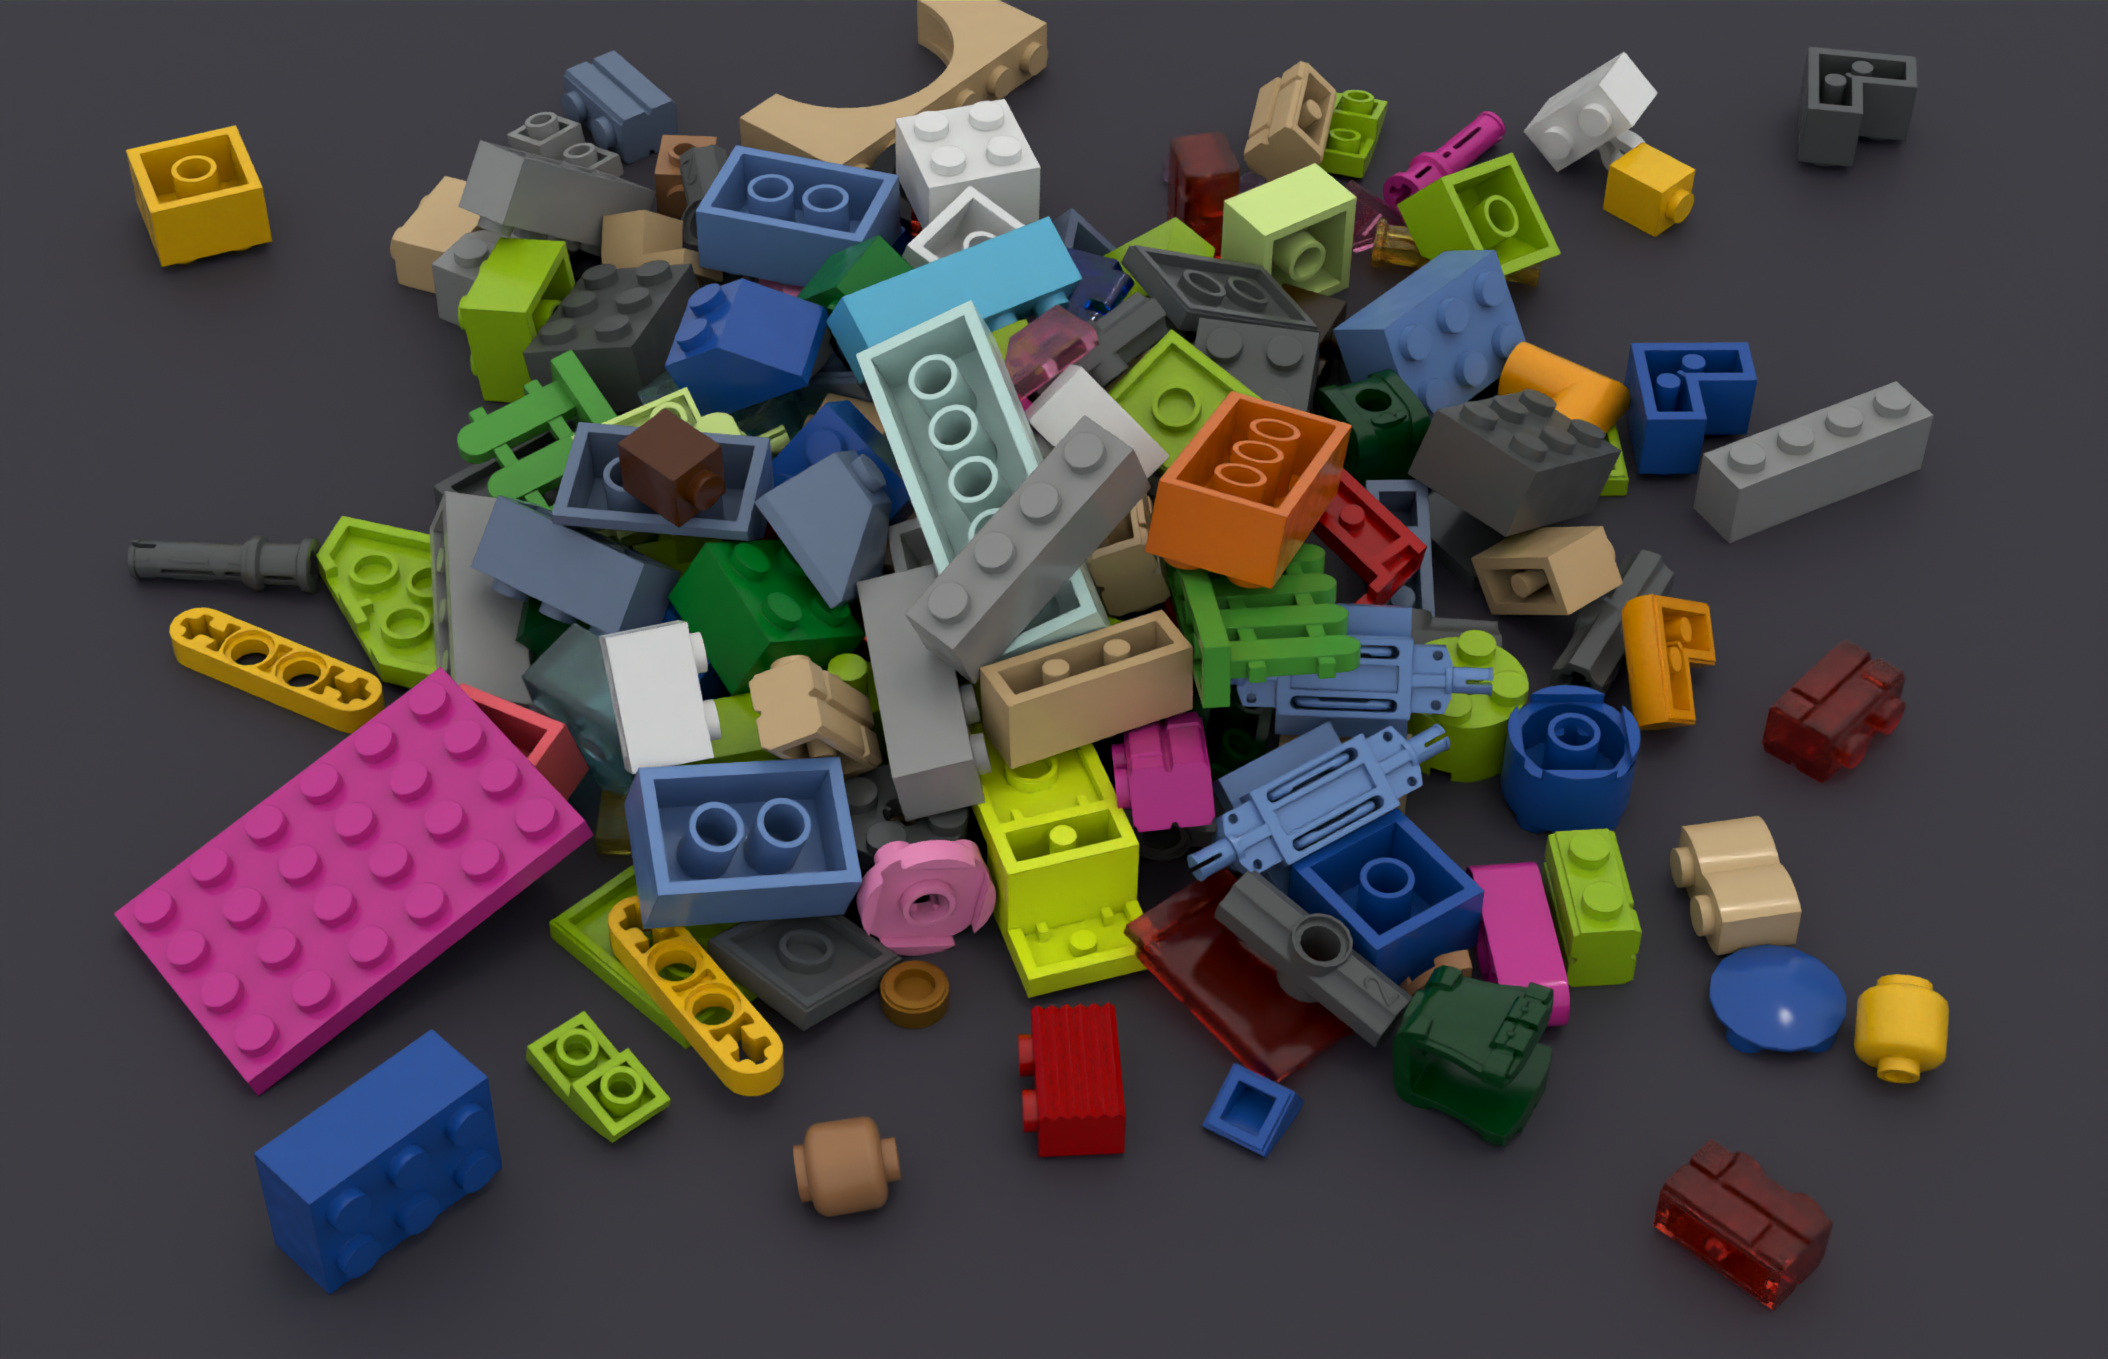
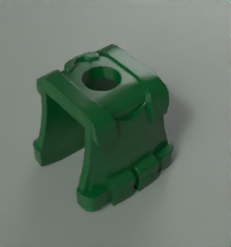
(1385, 424)
(1475, 1051)

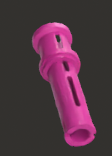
(1451, 157)

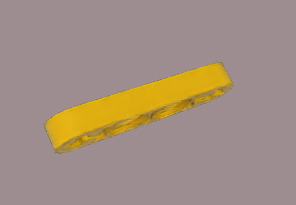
(285, 659)
(701, 990)

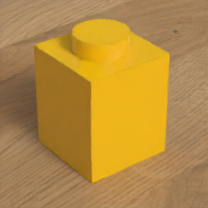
(1649, 189)

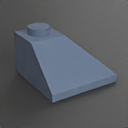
(833, 523)

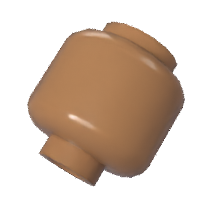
(845, 1166)

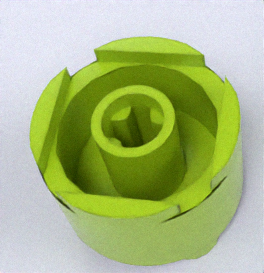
(1475, 721)

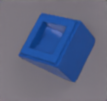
(1252, 1110)

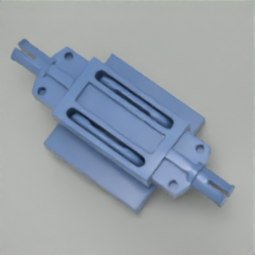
(1381, 693)
(1310, 797)

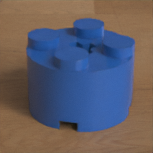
(1569, 761)

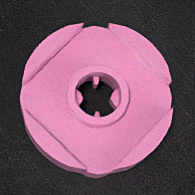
(903, 872)

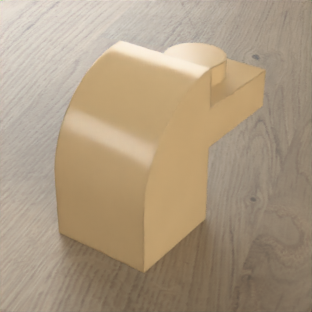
(646, 236)

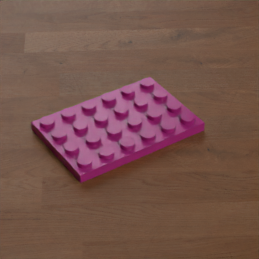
(352, 878)

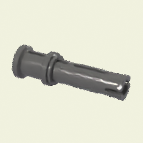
(253, 562)

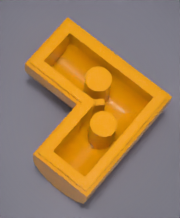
(1574, 388)
(1660, 645)

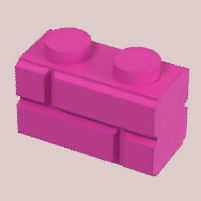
(1165, 774)

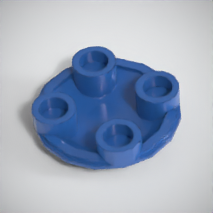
(1777, 1000)

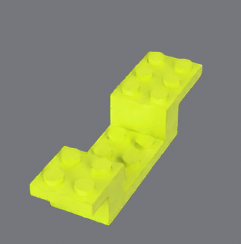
(1059, 867)

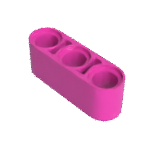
(1518, 933)

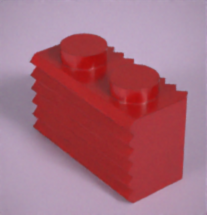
(1076, 1081)

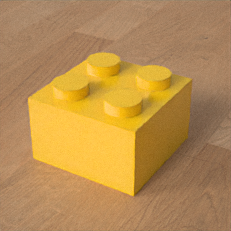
(199, 196)

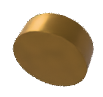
(914, 994)

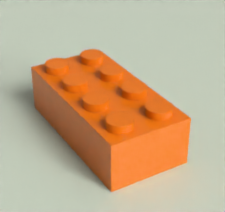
(1247, 490)

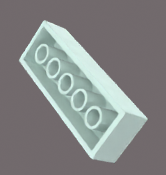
(966, 449)

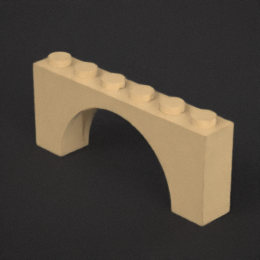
(986, 54)

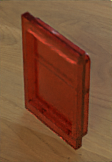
(1230, 983)

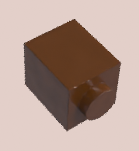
(672, 467)

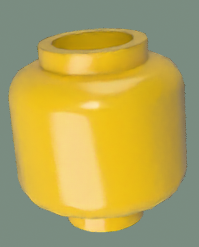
(1901, 1028)

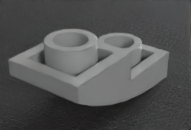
(563, 141)

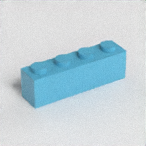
(1003, 277)

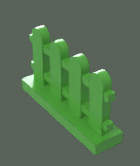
(542, 409)
(1262, 629)

